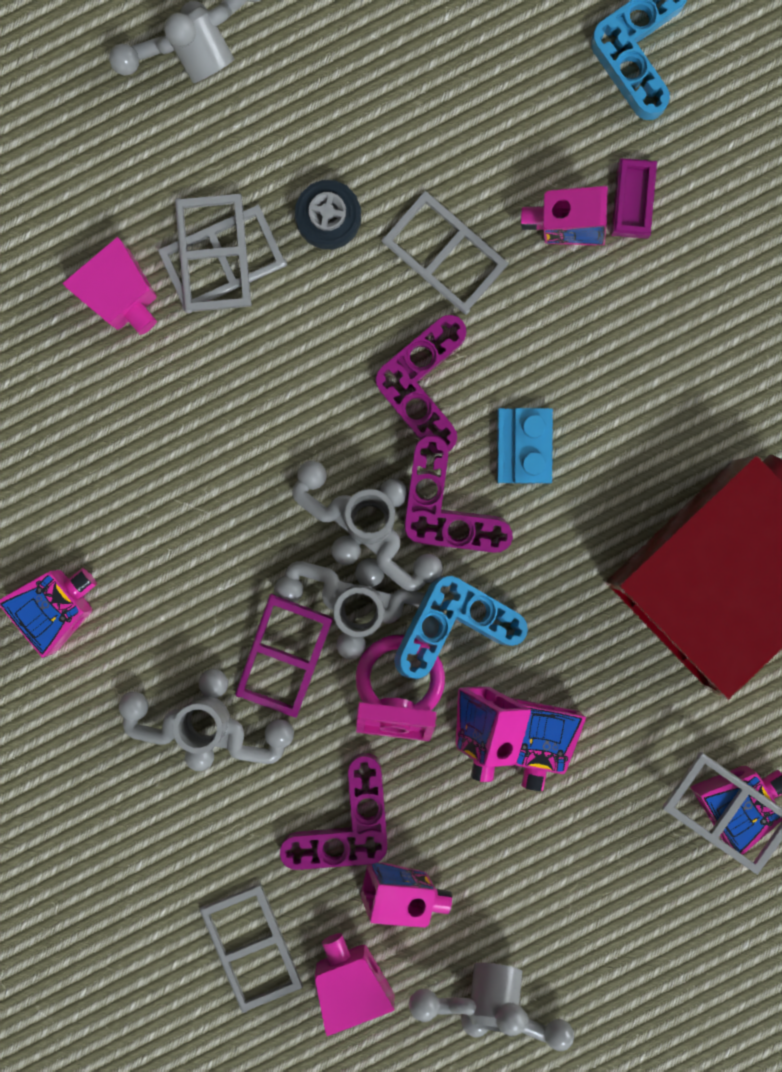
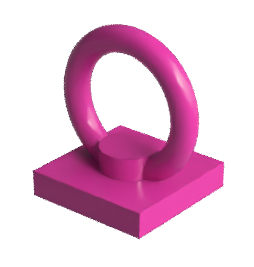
(394, 715)

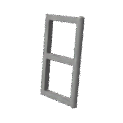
(463, 231)
(210, 232)
(240, 250)
(727, 815)
(276, 937)

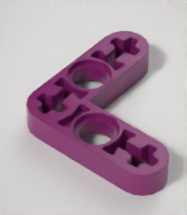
(412, 375)
(432, 508)
(361, 827)

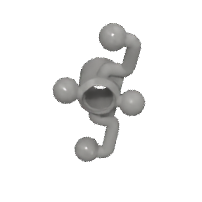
(192, 36)
(383, 543)
(336, 593)
(199, 747)
(492, 1007)

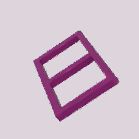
(309, 666)

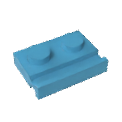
(524, 445)

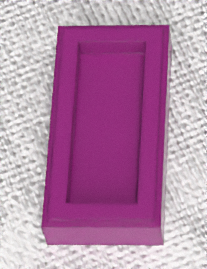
(634, 198)

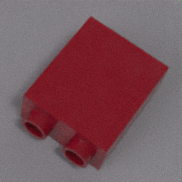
(716, 577)

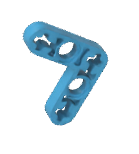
(627, 38)
(459, 610)

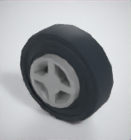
(329, 200)

